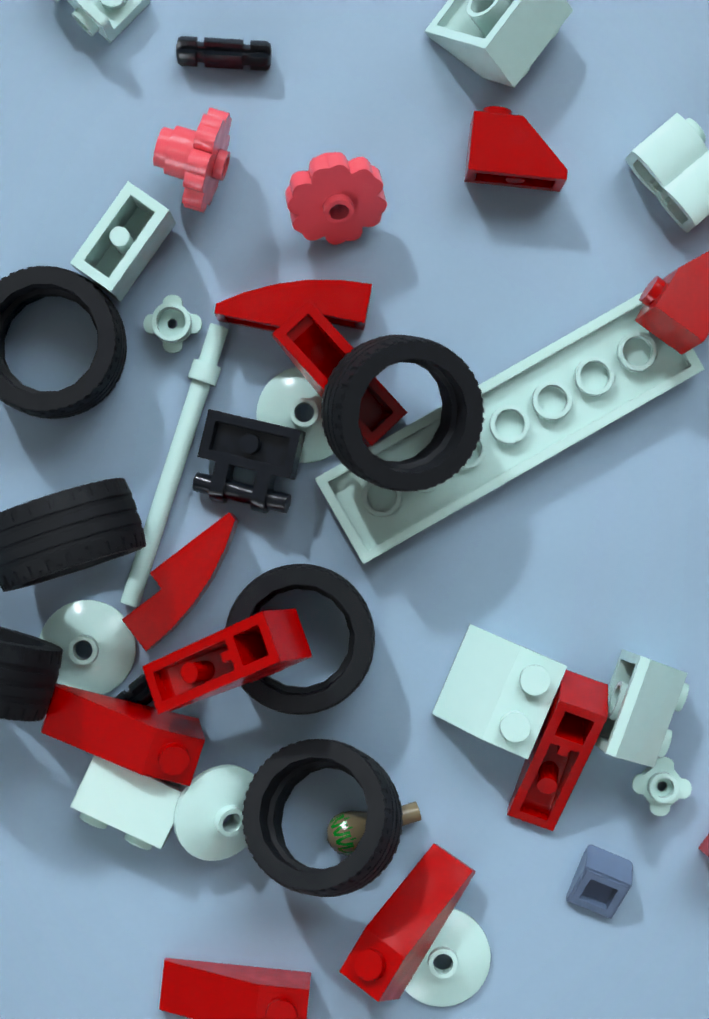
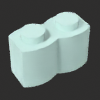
(676, 169)

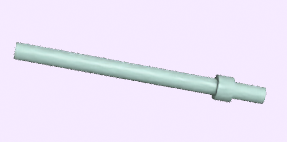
(203, 375)

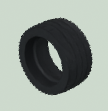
(109, 360)
(459, 420)
(68, 533)
(361, 639)
(26, 675)
(265, 810)

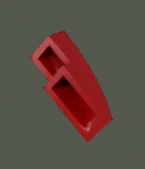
(269, 307)
(316, 349)
(182, 583)

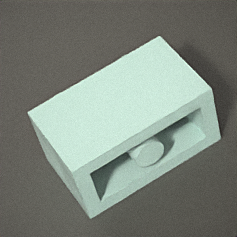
(124, 241)
(127, 802)

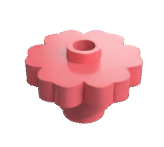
(196, 157)
(335, 198)

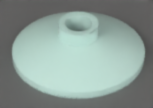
(278, 407)
(110, 641)
(206, 805)
(471, 959)

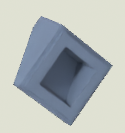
(600, 881)

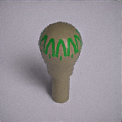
(348, 827)

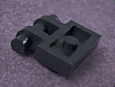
(250, 445)

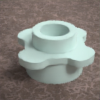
(172, 310)
(675, 789)

